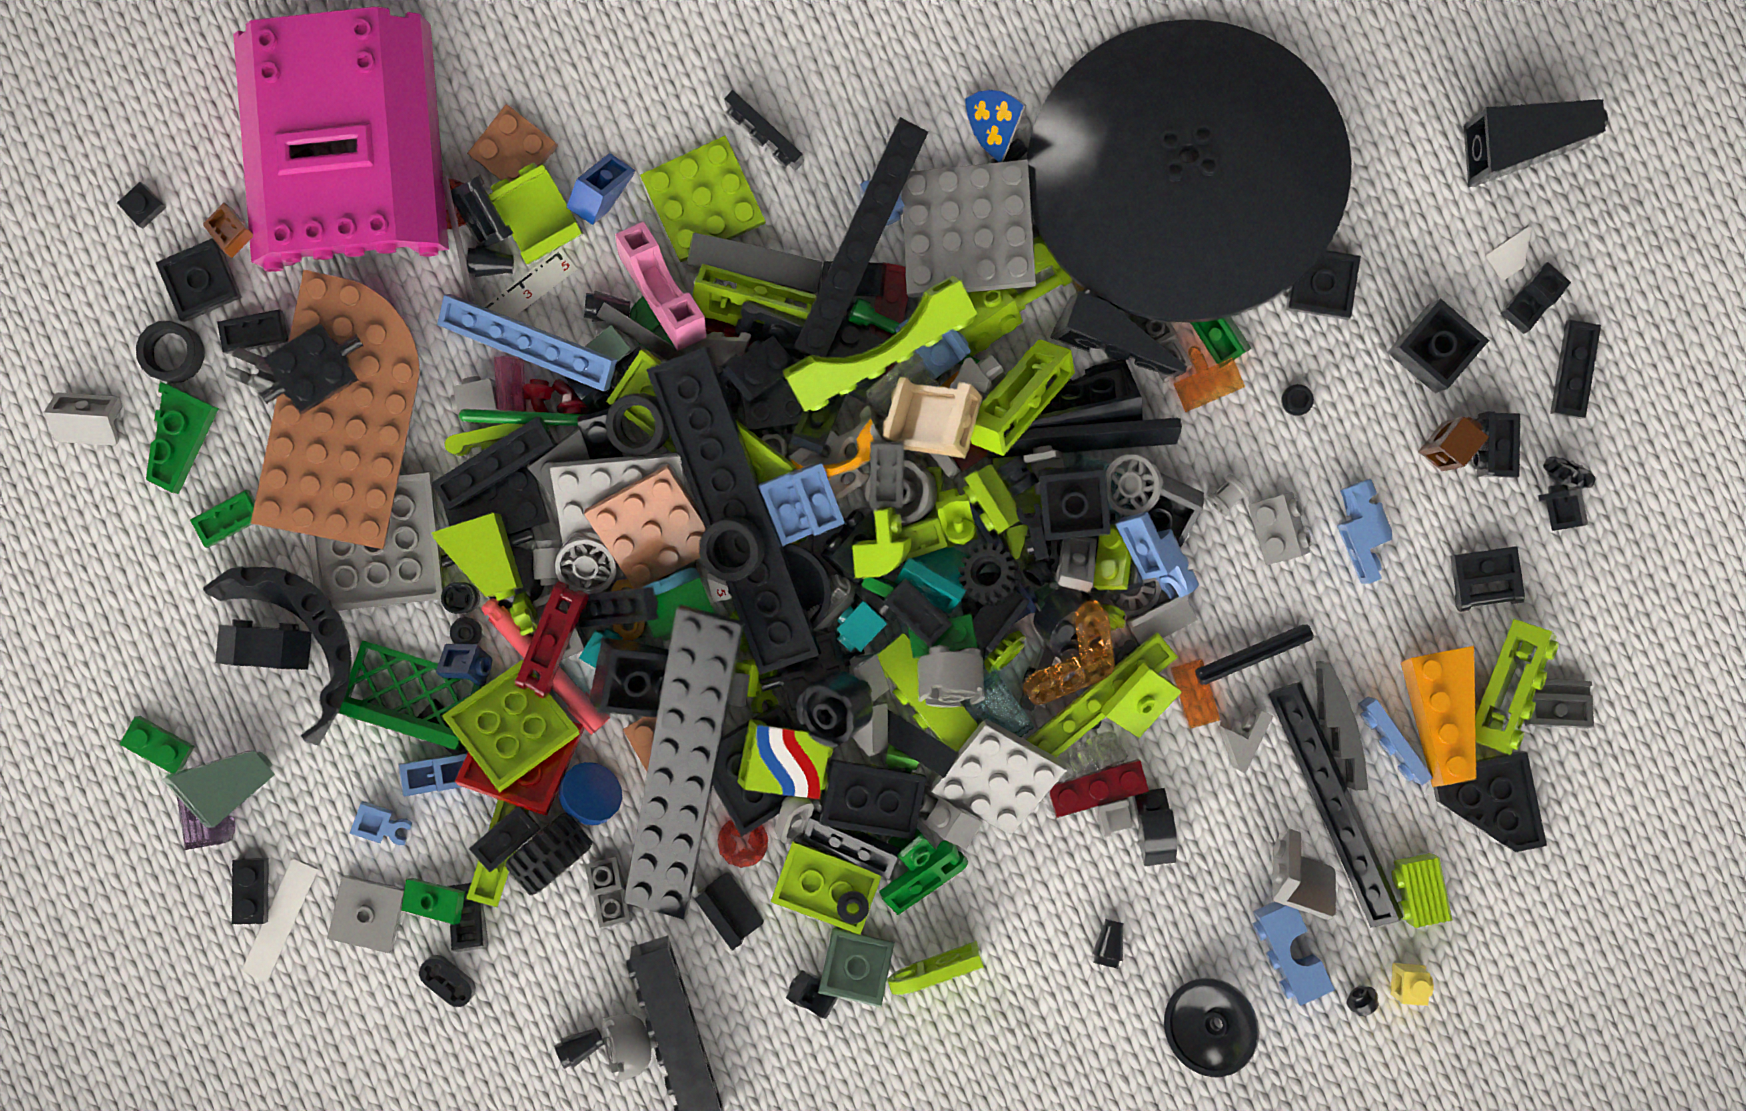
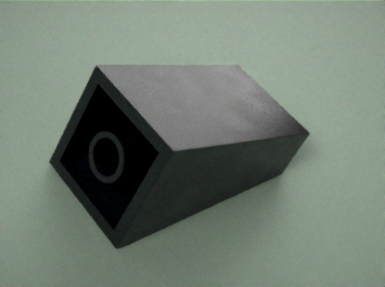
(1522, 135)

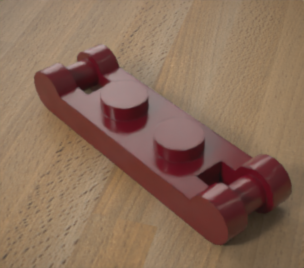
(551, 639)

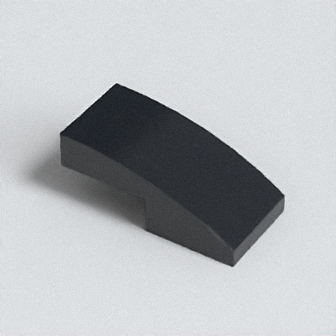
(1535, 297)

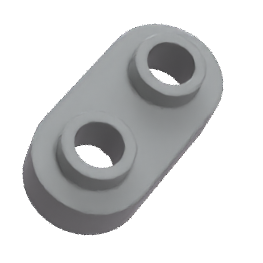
(793, 818)

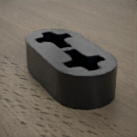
(443, 987)

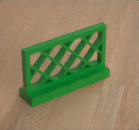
(393, 719)

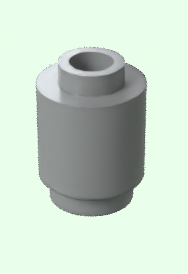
(544, 561)

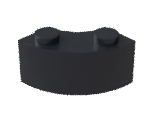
(263, 646)

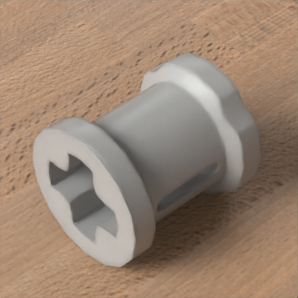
(1228, 495)

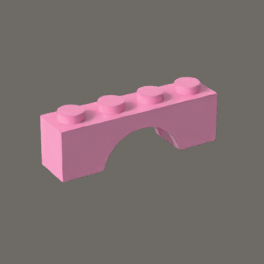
(672, 307)

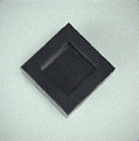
(141, 205)

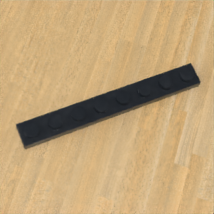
(860, 239)
(1335, 805)

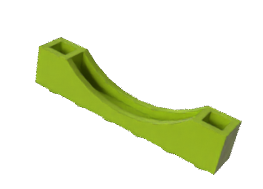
(939, 311)

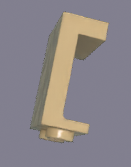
(932, 417)

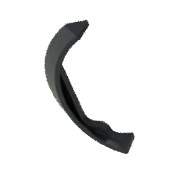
(311, 607)

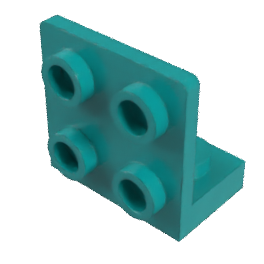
(936, 576)

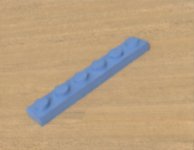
(527, 342)

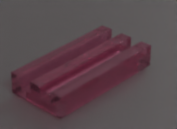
(509, 383)

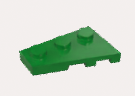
(179, 436)

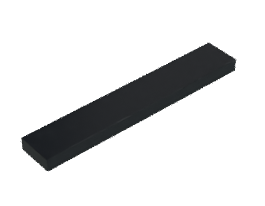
(1096, 436)

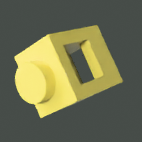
(1411, 984)

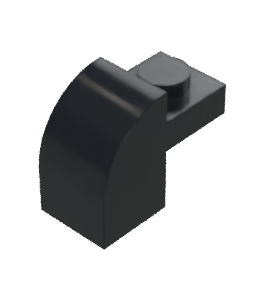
(1156, 828)

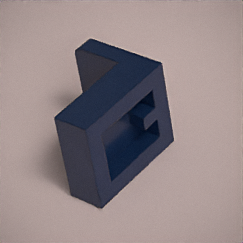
(465, 662)

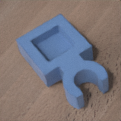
(374, 822)

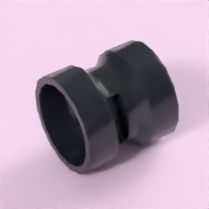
(1017, 476)
(454, 597)

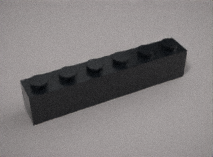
(673, 1026)

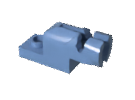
(1365, 530)
(1157, 555)

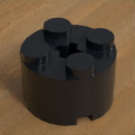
(1057, 622)
(835, 708)

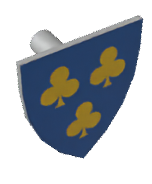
(995, 119)

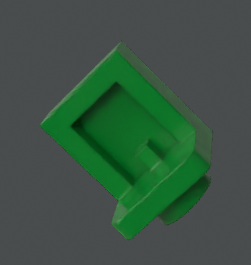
(913, 852)

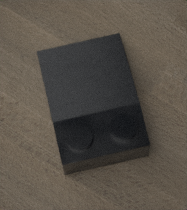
(1176, 507)
(629, 678)

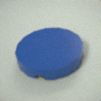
(590, 793)

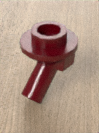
(537, 392)
(571, 402)

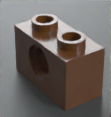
(1454, 443)

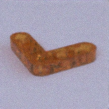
(1094, 660)

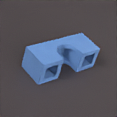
(1302, 978)

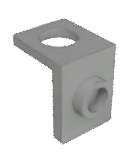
(1043, 458)

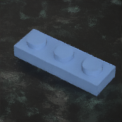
(1393, 741)

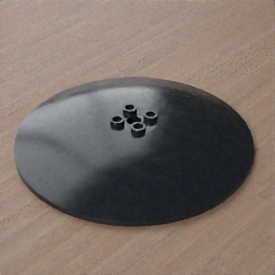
(1175, 233)

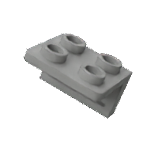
(1300, 880)

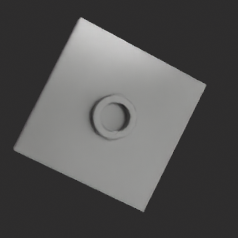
(366, 914)

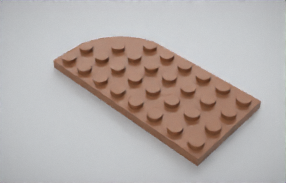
(342, 460)

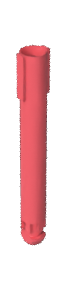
(563, 685)

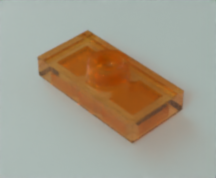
(1195, 699)

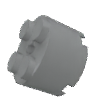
(920, 493)
(951, 677)

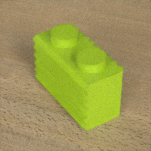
(1422, 890)

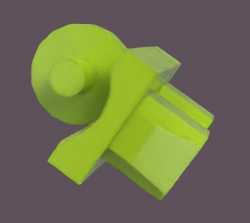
(956, 517)

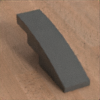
(755, 262)
(1337, 713)

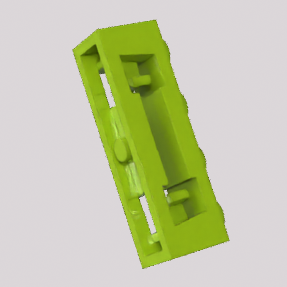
(726, 303)
(1021, 396)
(1531, 679)

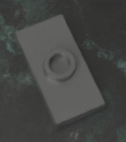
(886, 473)

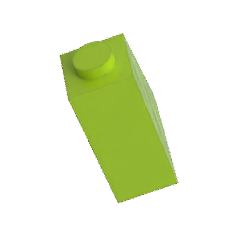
(483, 554)

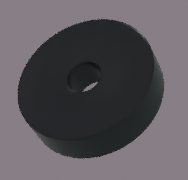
(874, 601)

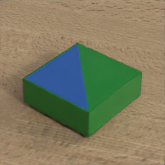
(879, 585)

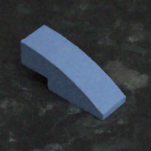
(430, 774)

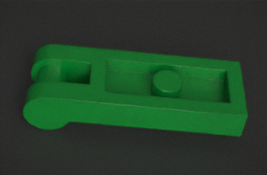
(925, 879)

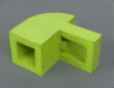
(886, 553)

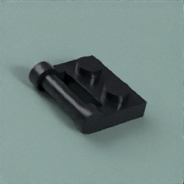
(480, 213)
(1485, 568)

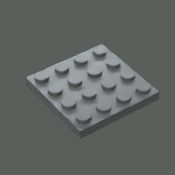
(969, 226)
(590, 481)
(401, 572)

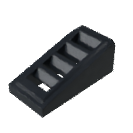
(479, 928)

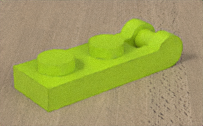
(462, 443)

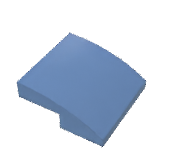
(801, 503)

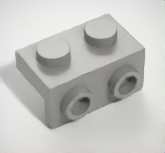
(1280, 528)

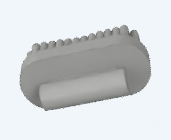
(842, 598)

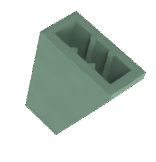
(220, 785)

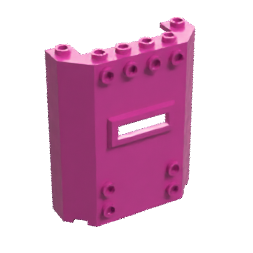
(331, 82)

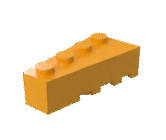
(1444, 711)

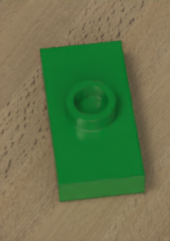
(224, 519)
(433, 901)

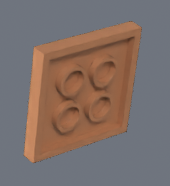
(649, 527)

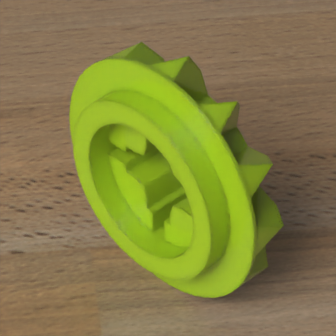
(1005, 652)

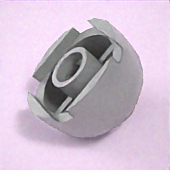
(627, 1046)

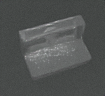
(880, 394)

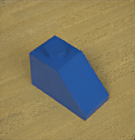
(599, 188)

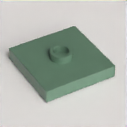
(856, 967)

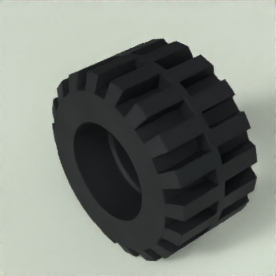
(548, 854)

